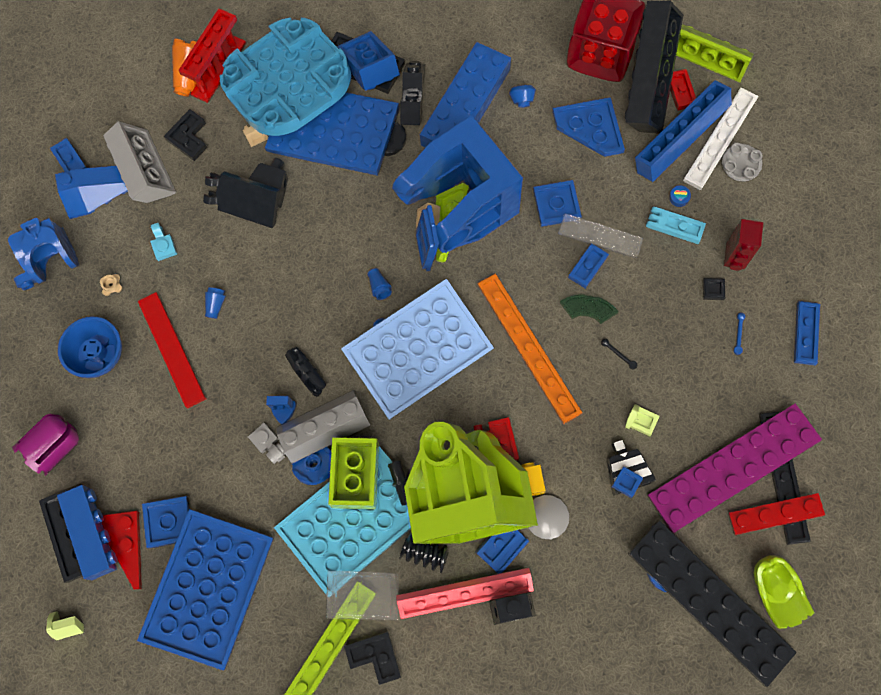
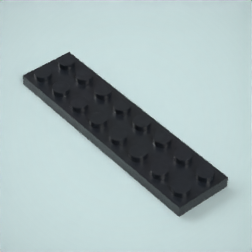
(712, 603)

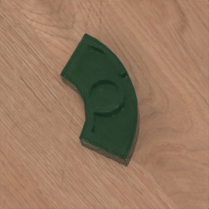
(589, 306)

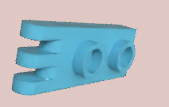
(675, 225)

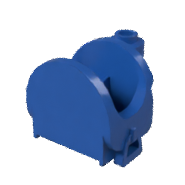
(35, 247)

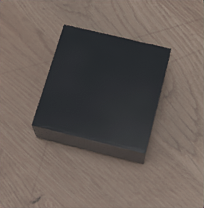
(713, 289)

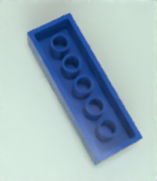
(469, 91)

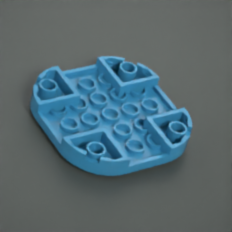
(286, 77)

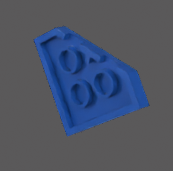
(591, 125)

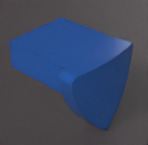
(282, 407)

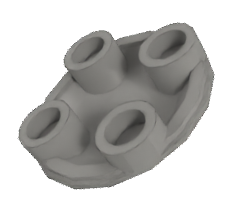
(742, 162)
(551, 517)

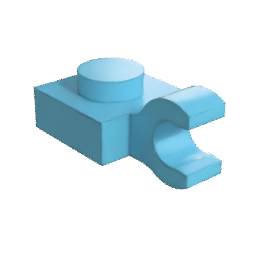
(163, 245)

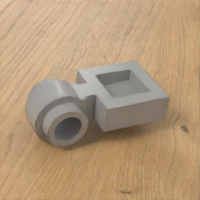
(264, 440)

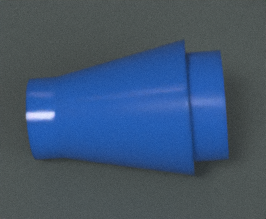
(380, 287)
(213, 302)

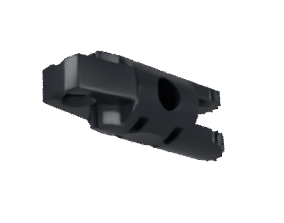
(306, 371)

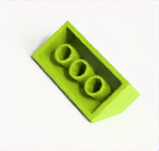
(713, 53)

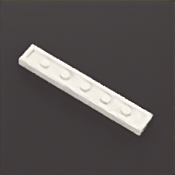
(720, 139)

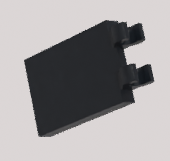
(243, 198)

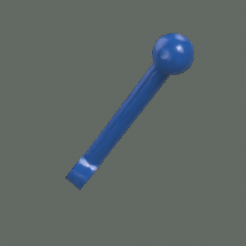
(738, 349)

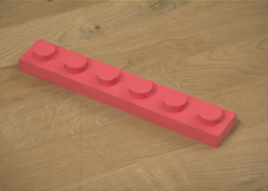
(464, 593)

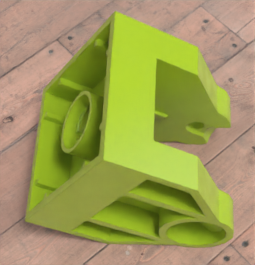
(465, 489)

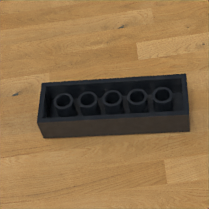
(654, 66)

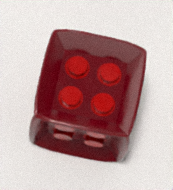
(605, 37)

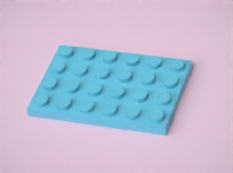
(345, 538)

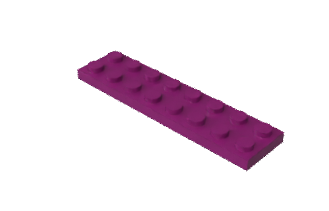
(734, 468)

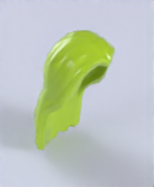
(781, 592)

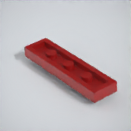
(776, 514)

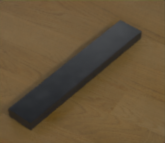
(787, 488)

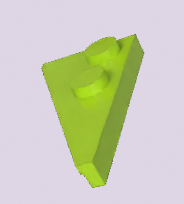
(448, 201)

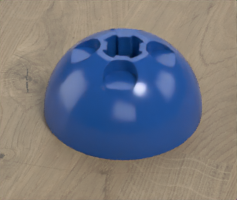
(83, 341)

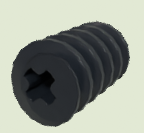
(424, 552)

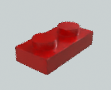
(682, 89)

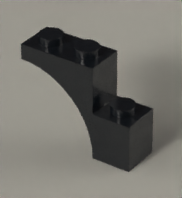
(412, 93)

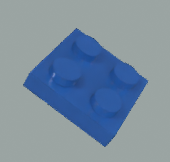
(555, 201)
(164, 521)

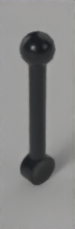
(632, 364)

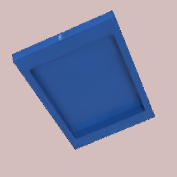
(427, 238)

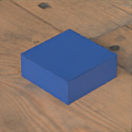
(627, 482)

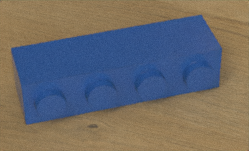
(87, 532)

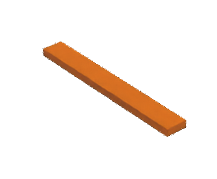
(529, 349)

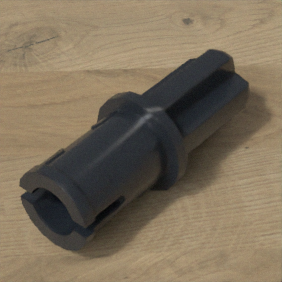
(399, 480)

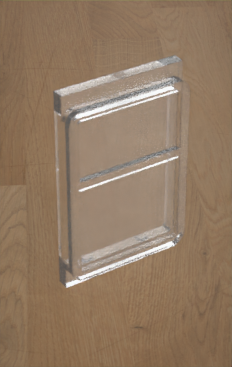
(362, 595)

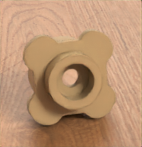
(107, 280)

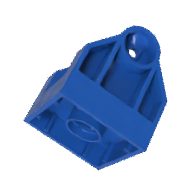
(471, 157)

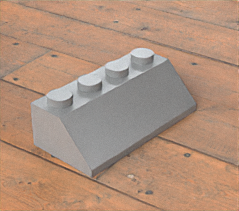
(138, 163)
(318, 427)

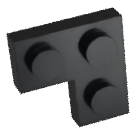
(183, 133)
(375, 650)

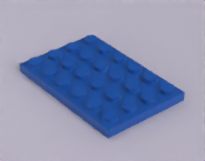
(345, 135)
(206, 590)

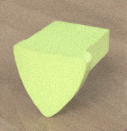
(641, 420)
(63, 628)

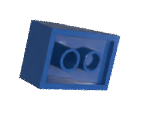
(370, 60)

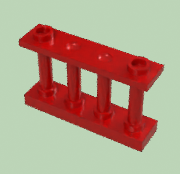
(202, 54)

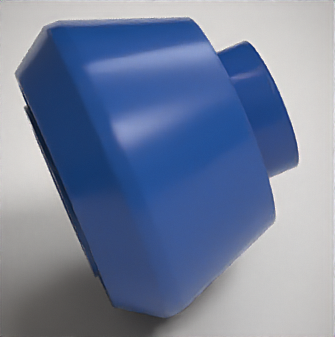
(522, 95)

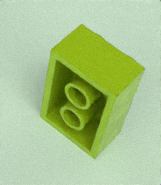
(354, 473)

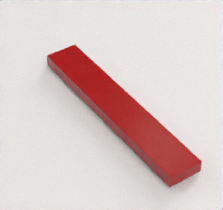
(172, 350)

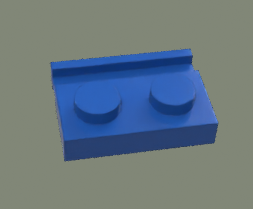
(501, 549)

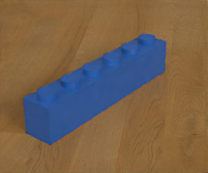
(683, 131)

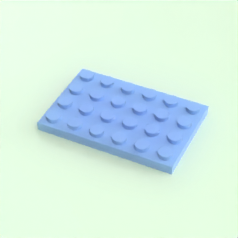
(417, 349)

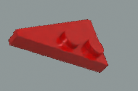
(125, 542)

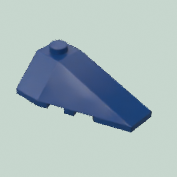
(88, 189)

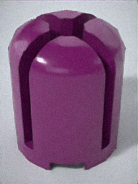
(47, 443)

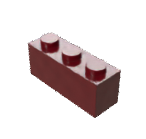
(743, 244)

